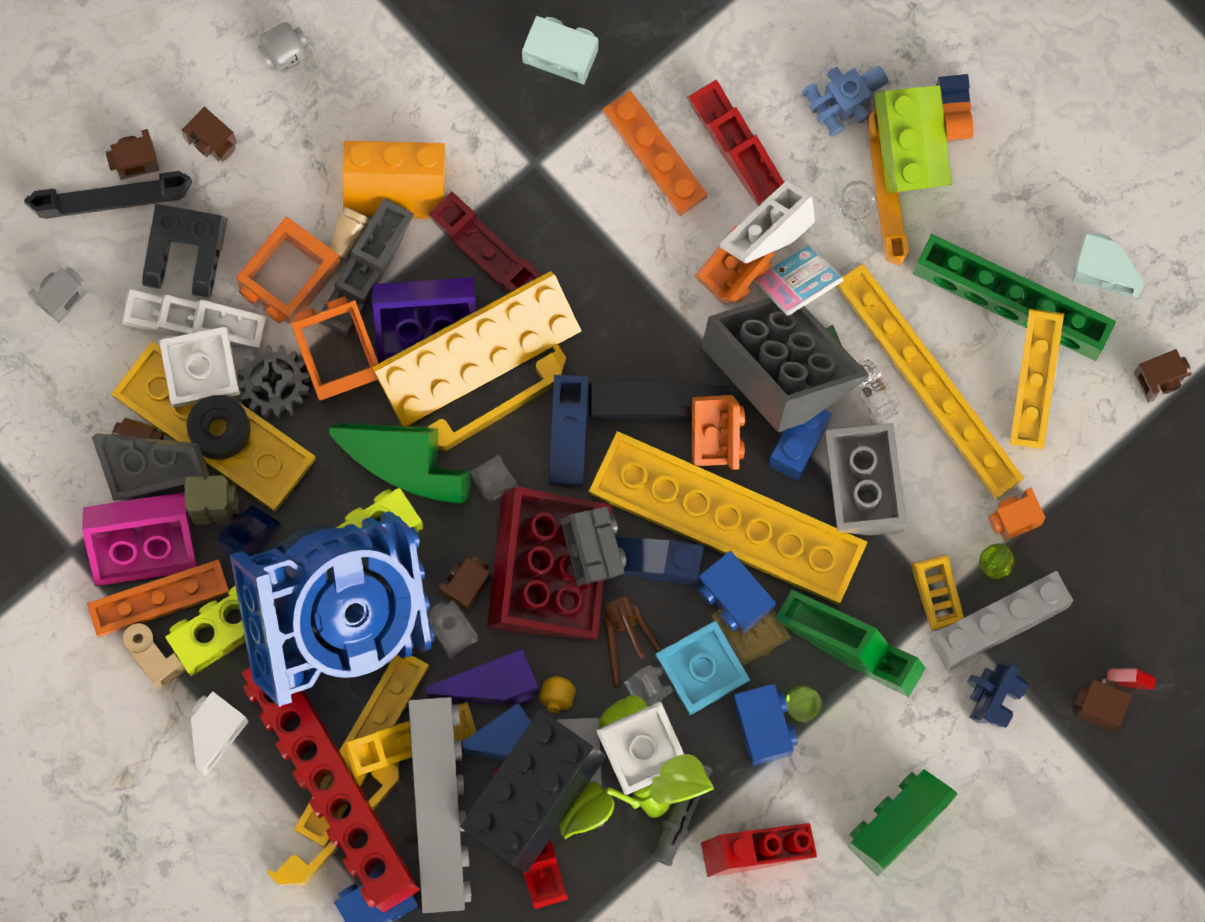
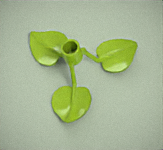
(678, 781)

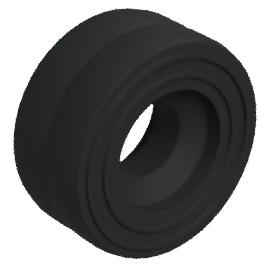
(214, 408)

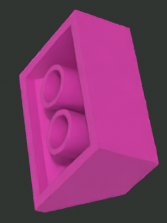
(138, 539)

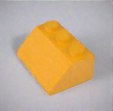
(398, 171)

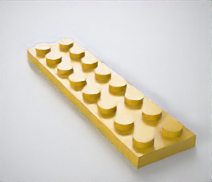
(727, 518)

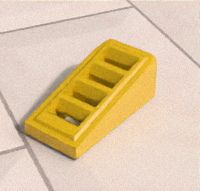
(918, 568)

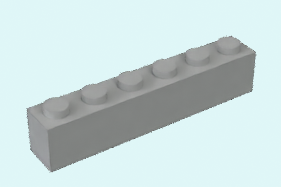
(437, 805)

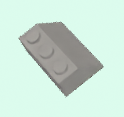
(866, 479)

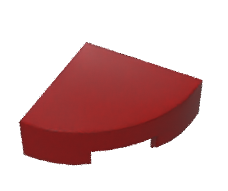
(1132, 678)

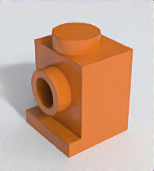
(1017, 515)

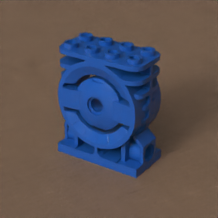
(289, 589)

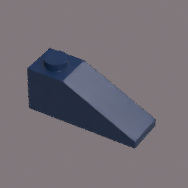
(662, 560)

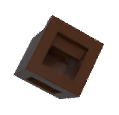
(210, 135)
(133, 156)
(1162, 374)
(466, 583)

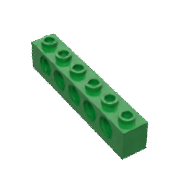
(1010, 294)

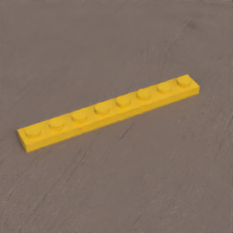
(929, 382)

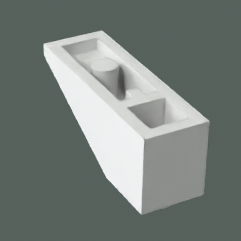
(772, 225)

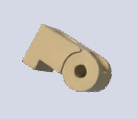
(143, 647)

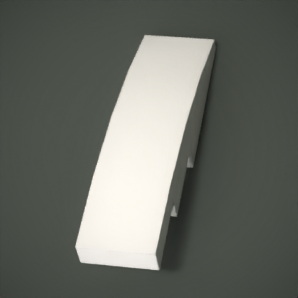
(182, 317)

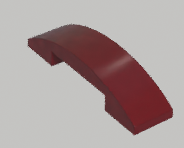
(481, 244)

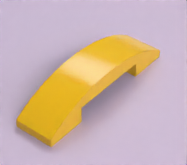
(394, 744)

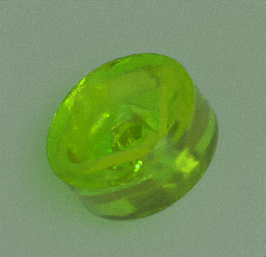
(996, 561)
(803, 703)

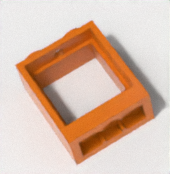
(310, 246)
(348, 381)

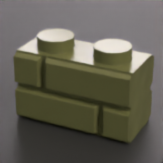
(211, 500)

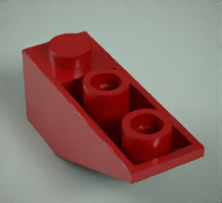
(757, 849)

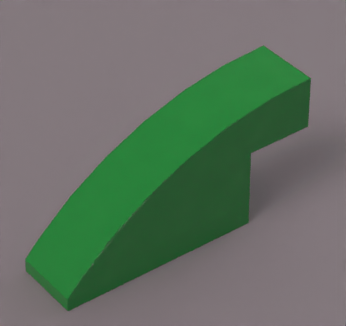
(403, 458)
(851, 642)

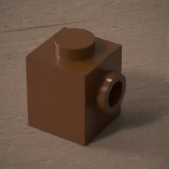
(1103, 704)

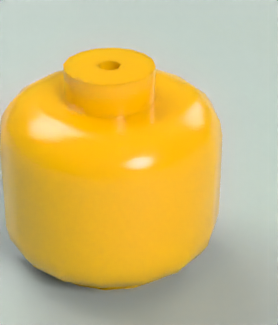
(557, 694)

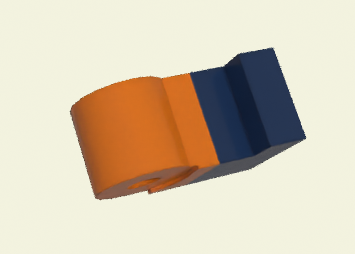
(956, 106)

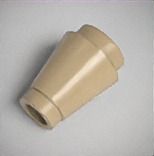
(347, 231)

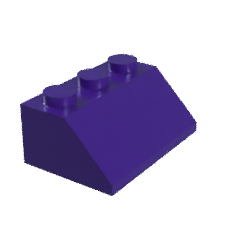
(417, 310)

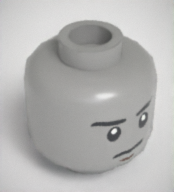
(283, 46)

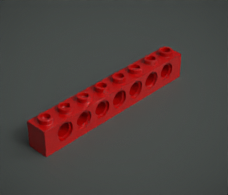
(396, 882)

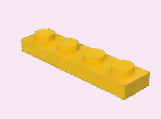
(1037, 378)

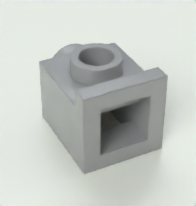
(59, 293)

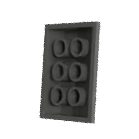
(781, 361)

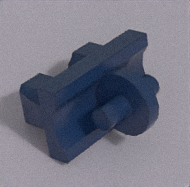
(991, 691)

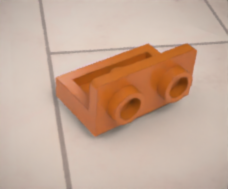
(730, 277)
(717, 431)

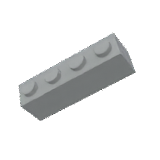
(1001, 620)

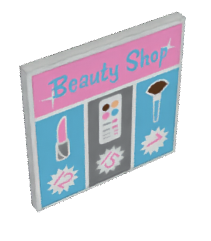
(798, 279)

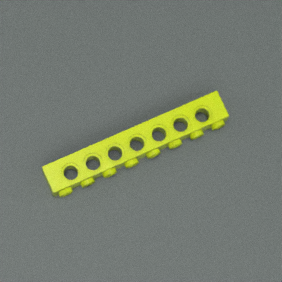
(227, 636)

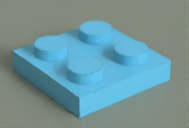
(702, 668)

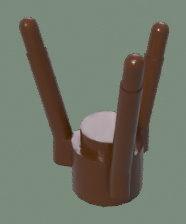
(622, 616)

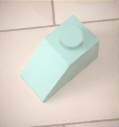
(1106, 266)

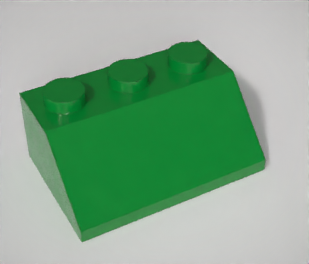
(900, 820)

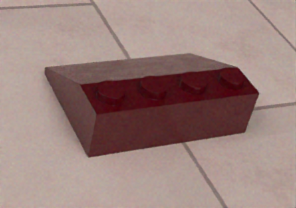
(533, 570)

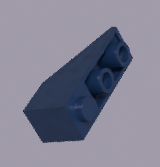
(568, 429)

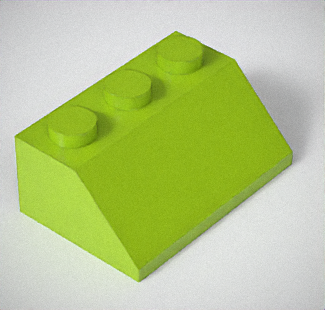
(913, 139)

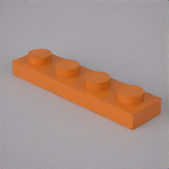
(655, 153)
(158, 598)

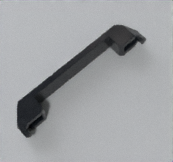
(50, 204)

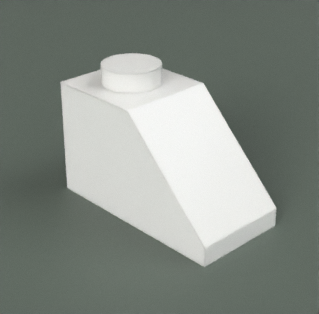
(214, 730)

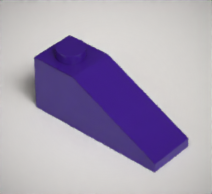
(493, 683)

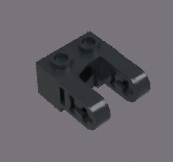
(187, 227)

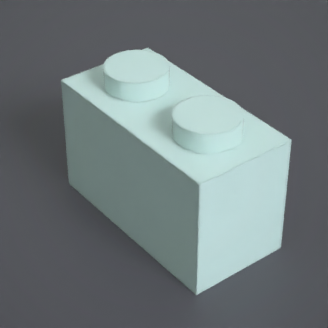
(560, 49)

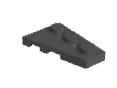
(145, 464)

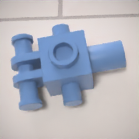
(846, 94)

